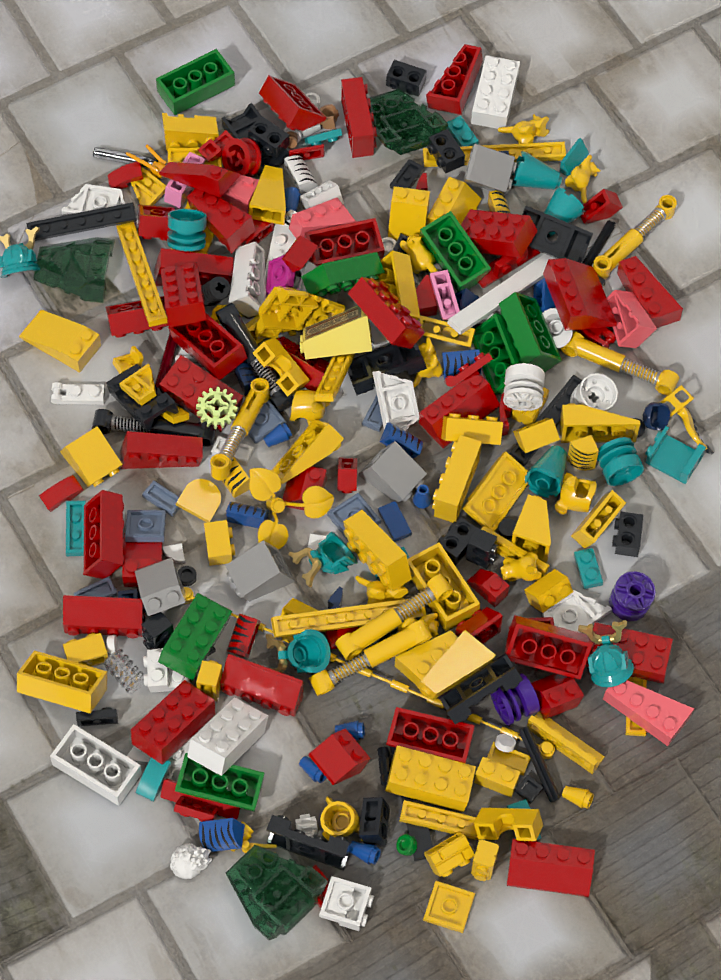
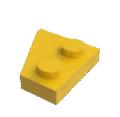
(148, 189)
(140, 385)

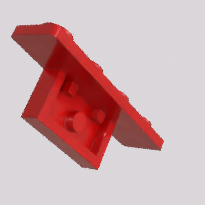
(504, 265)
(196, 807)

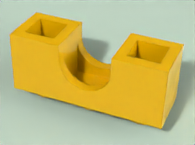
(273, 354)
(494, 821)

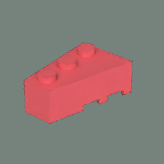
(241, 192)
(321, 216)
(632, 320)

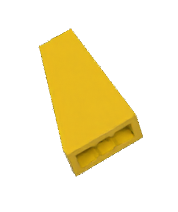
(269, 197)
(457, 664)

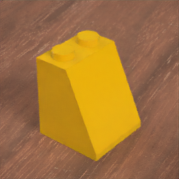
(408, 211)
(92, 457)
(533, 529)

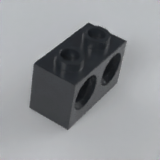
(406, 78)
(269, 137)
(449, 149)
(629, 534)
(455, 539)
(482, 548)
(156, 631)
(374, 821)

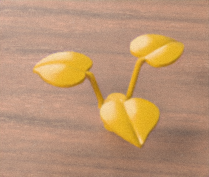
(263, 486)

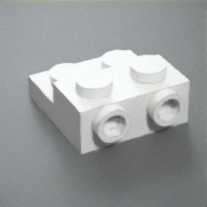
(159, 677)
(346, 903)

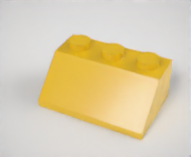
(454, 197)

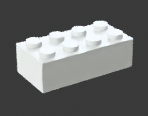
(495, 92)
(227, 736)
(96, 764)

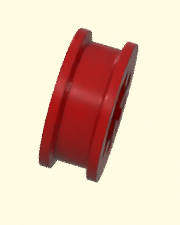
(249, 157)

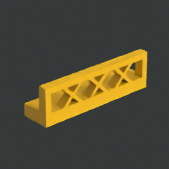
(565, 742)

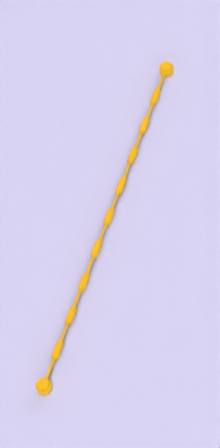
(546, 748)

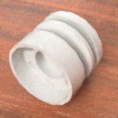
(524, 387)
(595, 392)

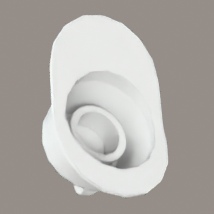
(556, 328)

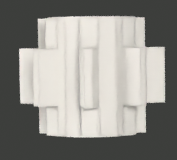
(307, 825)

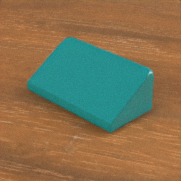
(574, 157)

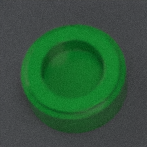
(406, 845)

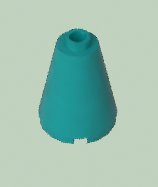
(534, 173)
(564, 207)
(548, 473)

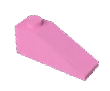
(176, 192)
(444, 294)

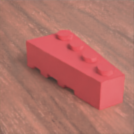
(649, 710)

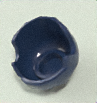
(656, 416)

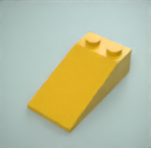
(62, 339)
(582, 421)
(312, 446)

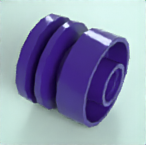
(632, 596)
(511, 702)

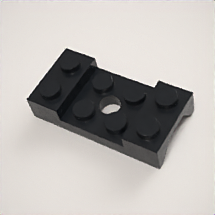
(238, 128)
(571, 240)
(398, 360)
(146, 413)
(480, 684)
(333, 853)

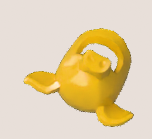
(306, 407)
(575, 494)
(339, 819)

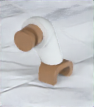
(329, 111)

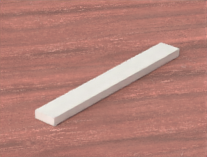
(490, 301)

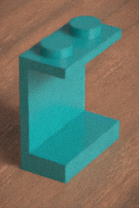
(673, 456)

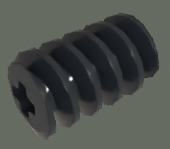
(215, 291)

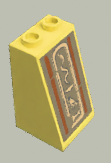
(337, 335)

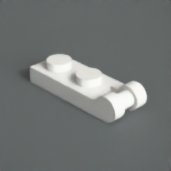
(78, 394)

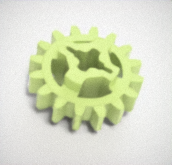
(208, 407)

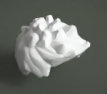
(189, 861)

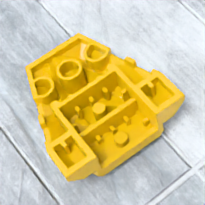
(291, 311)

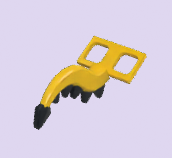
(685, 414)

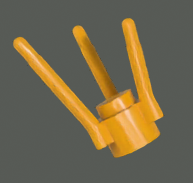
(156, 167)

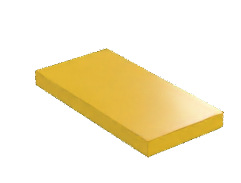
(497, 492)

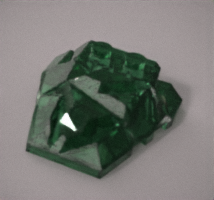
(403, 123)
(76, 267)
(274, 890)

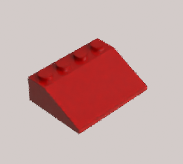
(578, 295)

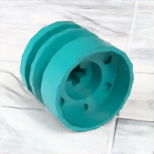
(186, 229)
(619, 461)

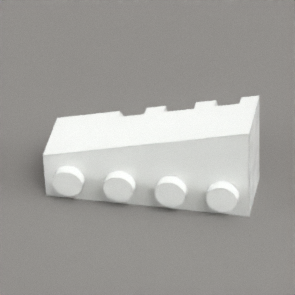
(248, 279)

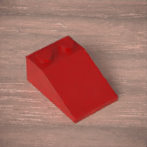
(137, 556)

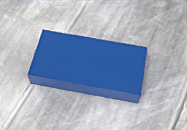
(394, 521)

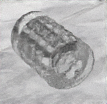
(123, 672)

